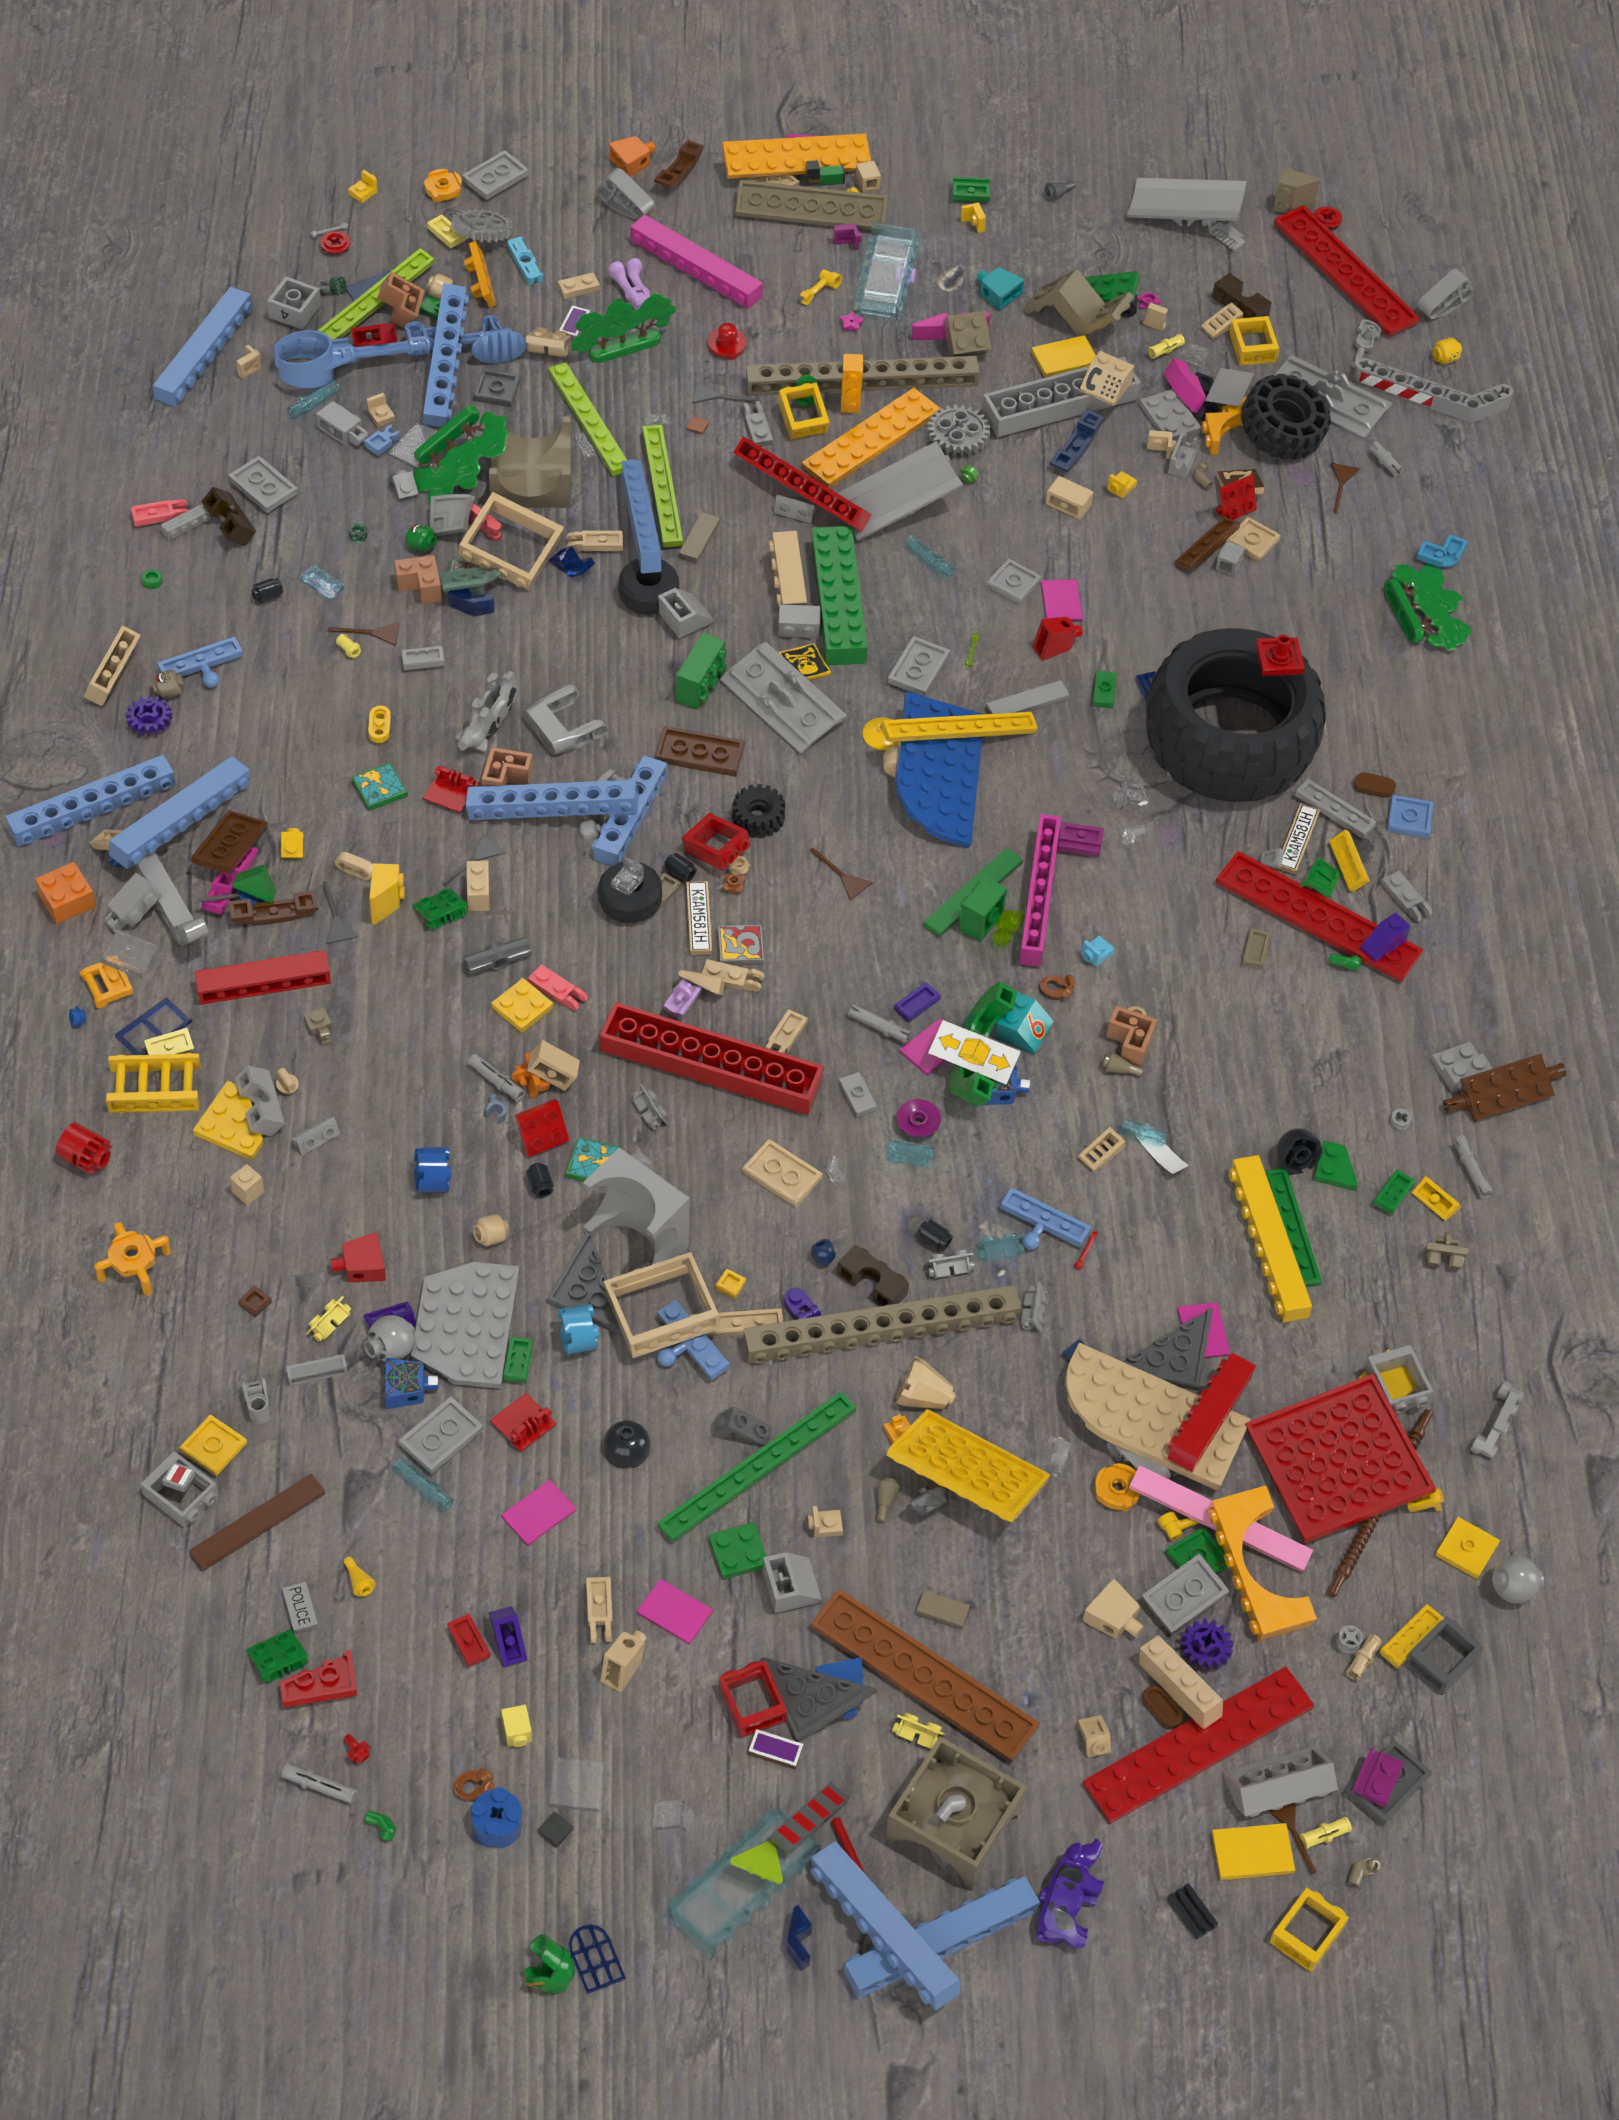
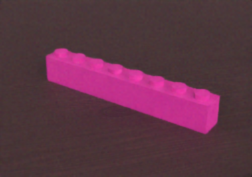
(696, 261)
(1040, 890)

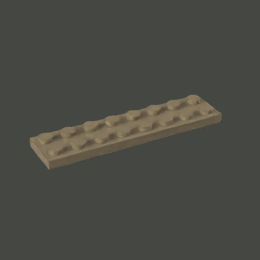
(809, 204)

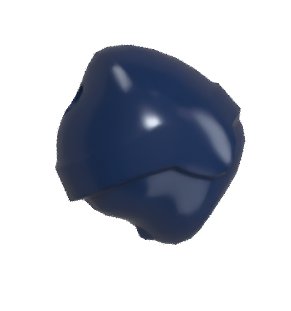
(823, 1252)

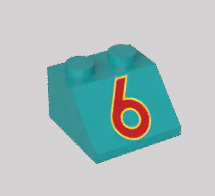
(1024, 1025)

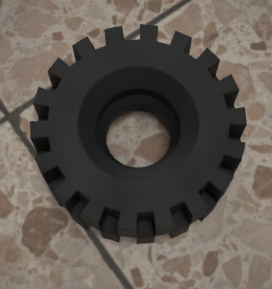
(762, 799)

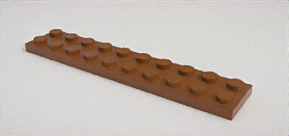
(925, 1676)

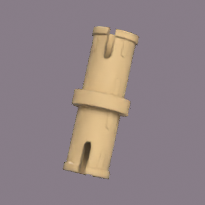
(1364, 1657)

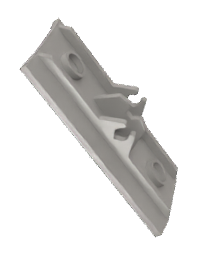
(1187, 199)
(1349, 405)
(903, 488)
(782, 697)

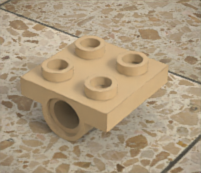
(556, 342)

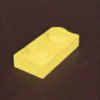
(442, 229)
(171, 1043)

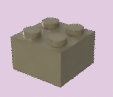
(967, 334)

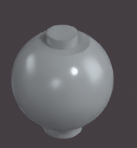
(390, 1338)
(1517, 1579)

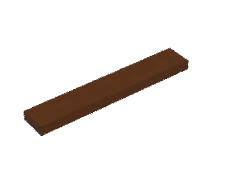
(257, 1522)

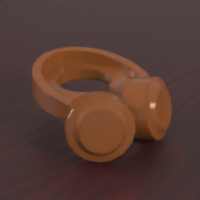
(1067, 982)
(477, 1776)

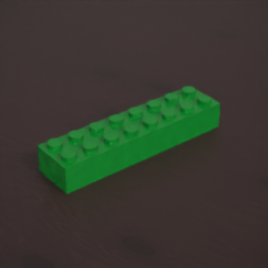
(839, 595)

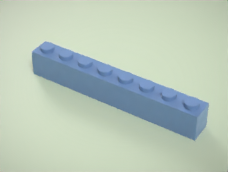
(202, 347)
(641, 516)
(179, 812)
(885, 1926)
(949, 1933)

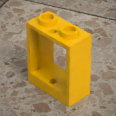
(1247, 354)
(806, 427)
(1294, 1947)

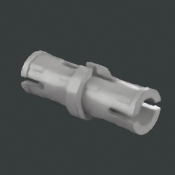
(1386, 459)

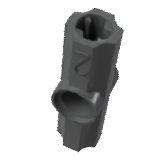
(497, 955)

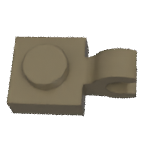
(320, 1023)

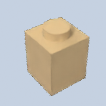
(868, 176)
(247, 1184)

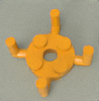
(136, 1264)

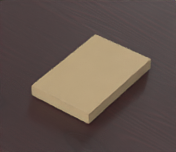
(782, 1173)

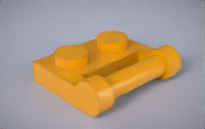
(113, 979)

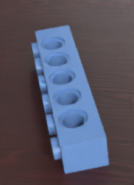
(621, 828)

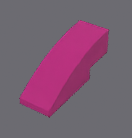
(1185, 384)

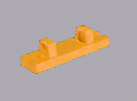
(477, 263)

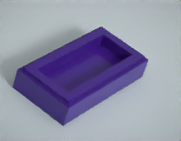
(917, 1002)

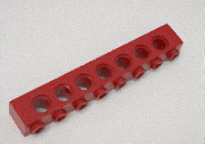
(802, 483)

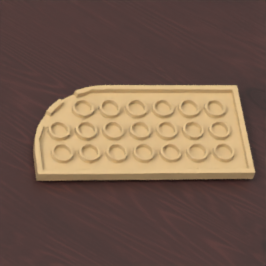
(1144, 1413)

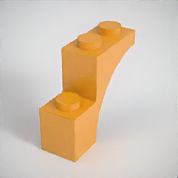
(1219, 423)

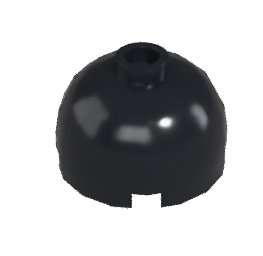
(1298, 1150)
(626, 1444)

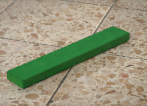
(949, 912)
(1294, 1226)

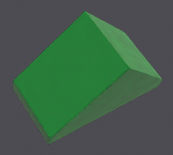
(256, 883)

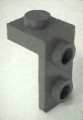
(743, 1424)

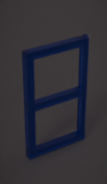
(143, 1018)

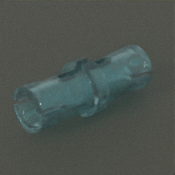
(1144, 1131)

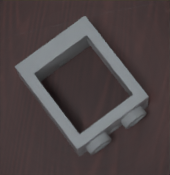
(1397, 1358)
(153, 1484)

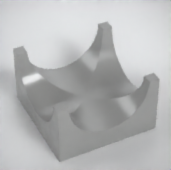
(641, 1202)

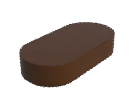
(1374, 785)
(1162, 1707)

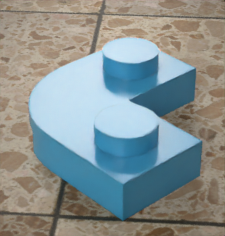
(1442, 556)

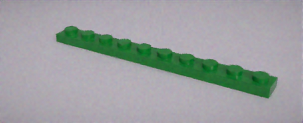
(756, 1467)

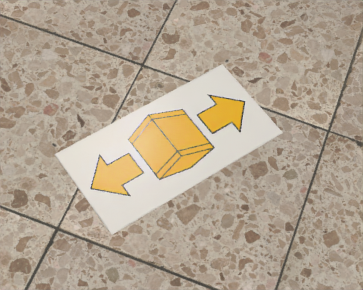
(974, 1052)

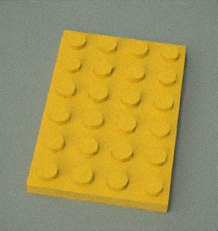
(968, 1465)

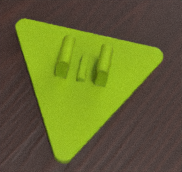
(761, 1861)

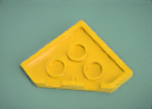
(227, 1123)

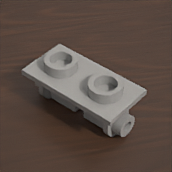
(794, 508)
(647, 1100)
(317, 1135)
(941, 1264)
(1037, 1300)

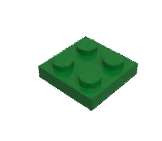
(737, 1550)

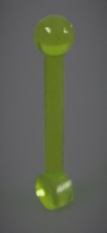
(969, 662)

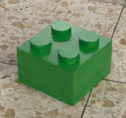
(982, 908)

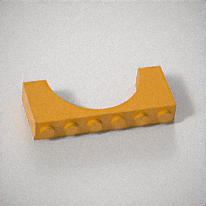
(1268, 1613)

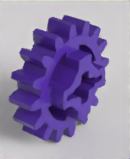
(148, 715)
(1194, 1642)

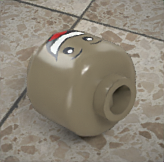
(168, 684)

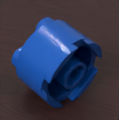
(431, 1169)
(485, 1815)

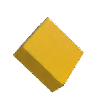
(730, 1283)

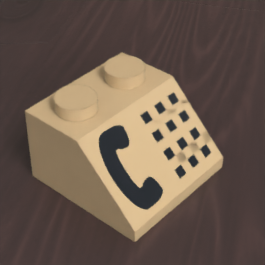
(1107, 378)

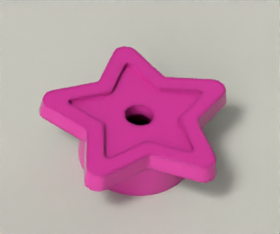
(1151, 297)
(851, 322)

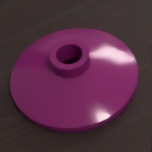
(921, 1111)

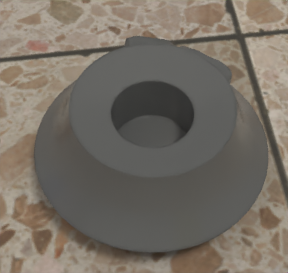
(928, 1500)

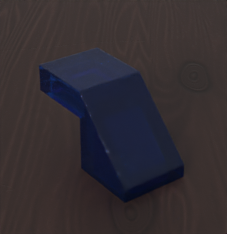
(570, 562)
(475, 606)
(799, 1930)

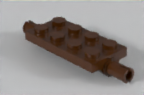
(1505, 1087)

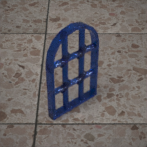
(606, 1964)

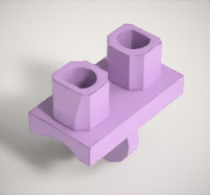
(682, 999)

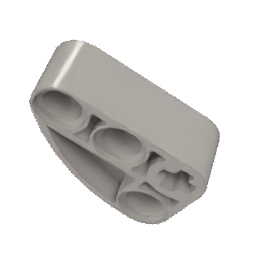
(624, 195)
(1446, 295)

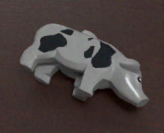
(489, 711)

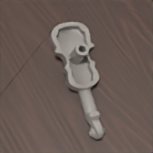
(1364, 342)

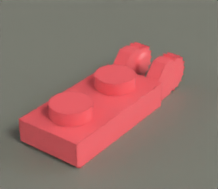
(158, 511)
(489, 526)
(556, 987)

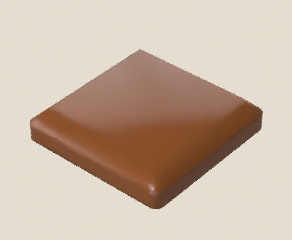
(697, 425)

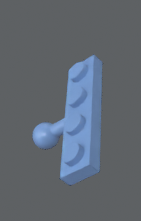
(202, 659)
(1044, 1218)
(699, 1347)

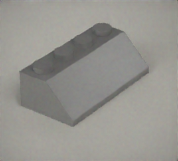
(1281, 1781)

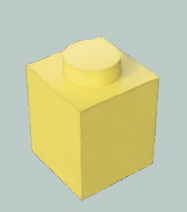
(516, 1726)

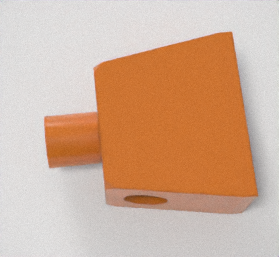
(631, 154)

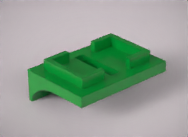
(1321, 877)

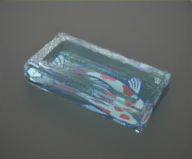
(322, 582)

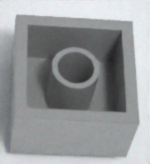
(294, 303)

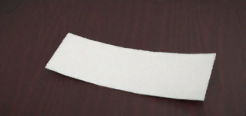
(1164, 1156)

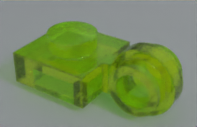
(1008, 922)

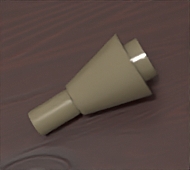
(1115, 1063)
(887, 1493)

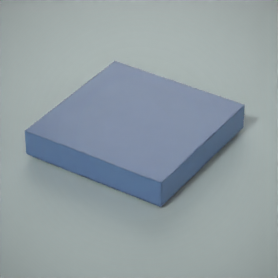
(1410, 816)

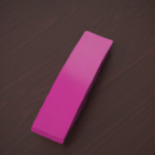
(934, 327)
(223, 883)

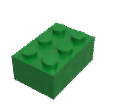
(701, 671)

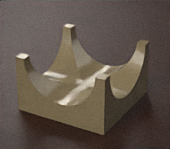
(535, 469)
(967, 1834)

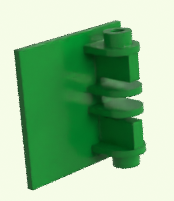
(439, 906)
(277, 1654)

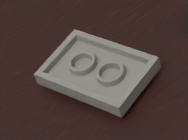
(495, 175)
(1170, 414)
(263, 484)
(919, 666)
(441, 1435)
(1185, 1594)

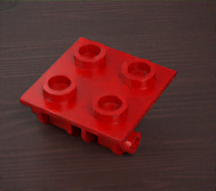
(1237, 498)
(449, 789)
(523, 1422)

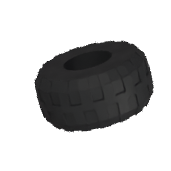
(641, 590)
(630, 908)

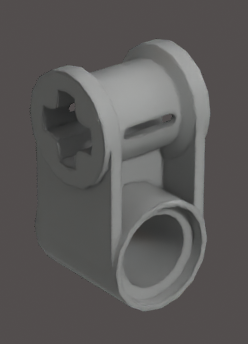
(256, 1397)

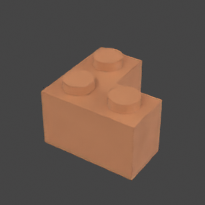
(403, 296)
(419, 574)
(507, 767)
(1134, 1031)

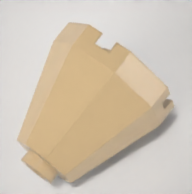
(924, 1387)

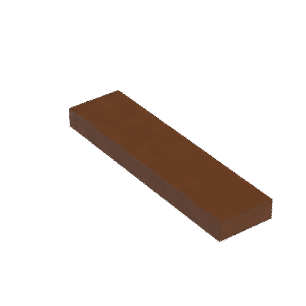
(1207, 544)

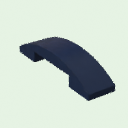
(1078, 442)

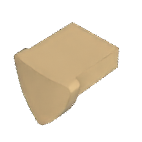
(1155, 317)

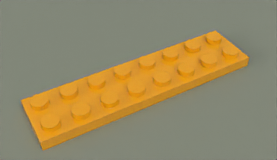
(790, 155)
(870, 438)

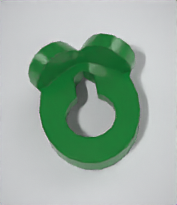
(806, 400)

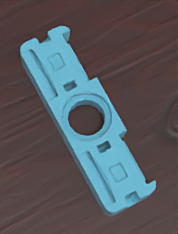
(529, 269)

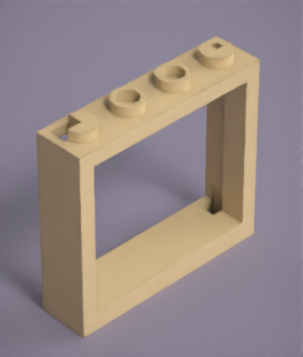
(522, 517)
(673, 1332)

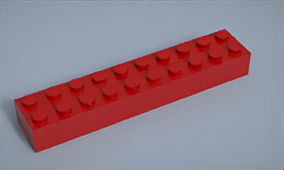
(711, 1058)

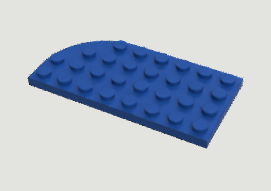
(939, 775)

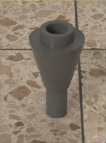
(1054, 190)

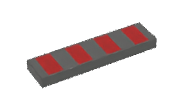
(809, 1818)

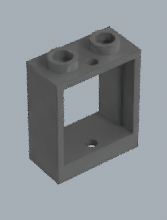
(1433, 1673)

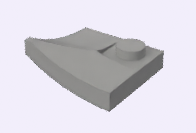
(450, 513)

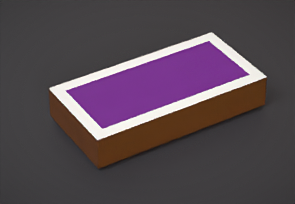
(775, 1749)

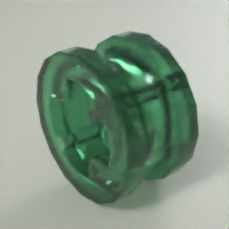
(337, 280)
(358, 537)

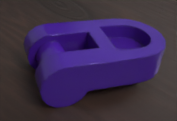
(796, 1301)

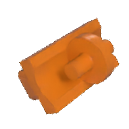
(531, 1081)

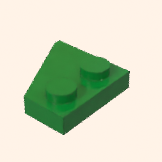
(1335, 1167)

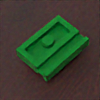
(971, 189)

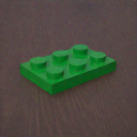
(1114, 285)

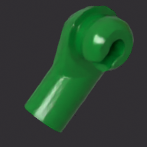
(1351, 963)
(384, 1822)

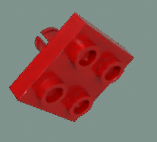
(1280, 656)
(542, 1127)

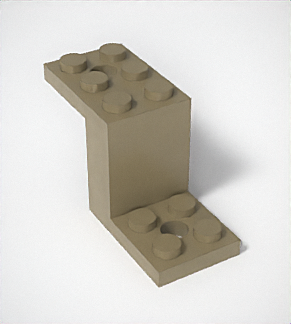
(1078, 303)

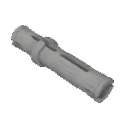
(888, 1028)
(503, 1082)
(1471, 1163)
(308, 1779)

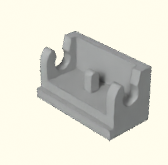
(1183, 457)

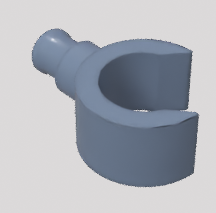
(493, 1105)

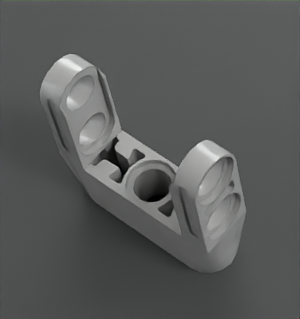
(549, 729)

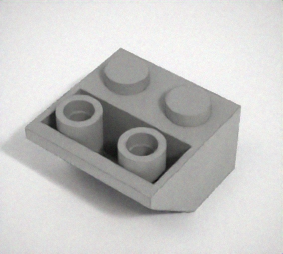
(683, 612)
(790, 1581)

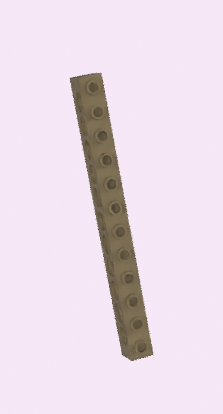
(877, 374)
(890, 1315)

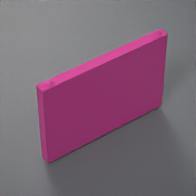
(1062, 599)
(918, 1049)
(1217, 1342)
(538, 1512)
(674, 1611)

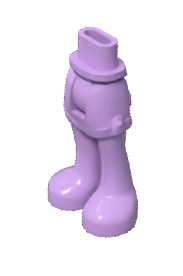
(632, 271)

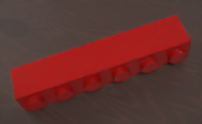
(262, 977)
(1211, 1411)

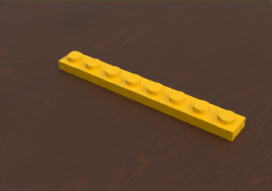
(959, 726)

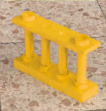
(153, 1101)

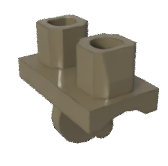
(1435, 1251)

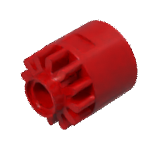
(83, 1148)

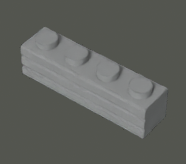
(185, 522)
(316, 1370)

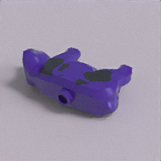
(1065, 1894)

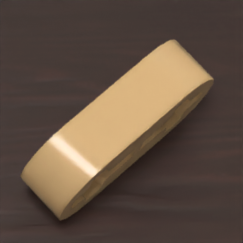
(354, 865)

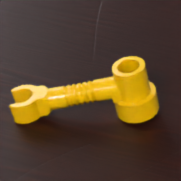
(826, 278)
(1173, 1526)

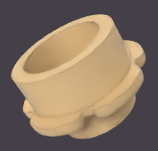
(739, 866)

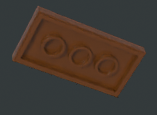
(700, 751)
(229, 842)

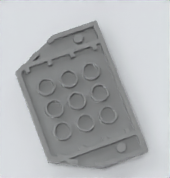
(467, 1323)

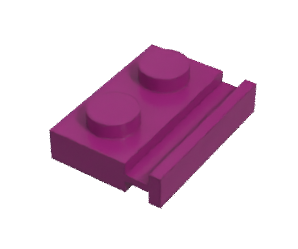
(1080, 839)
(1378, 1777)

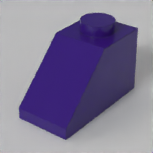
(1386, 937)
(508, 1636)

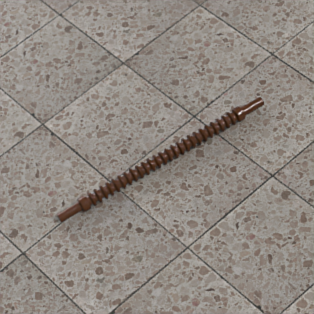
(1367, 1527)

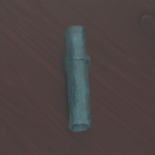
(306, 403)
(935, 560)
(430, 1489)

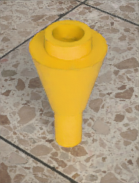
(361, 1581)

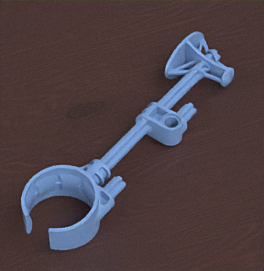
(488, 346)

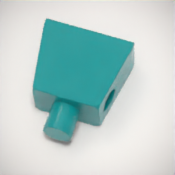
(1000, 287)

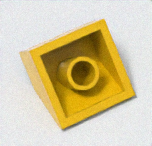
(385, 890)

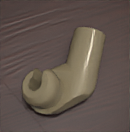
(1201, 475)
(1362, 1869)

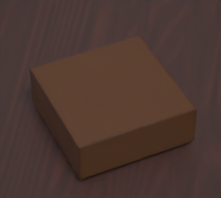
(255, 1301)

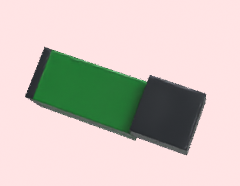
(826, 175)

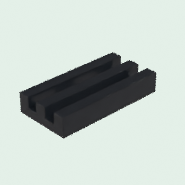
(1187, 1889)

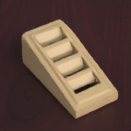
(1228, 312)
(710, 982)
(1108, 1134)

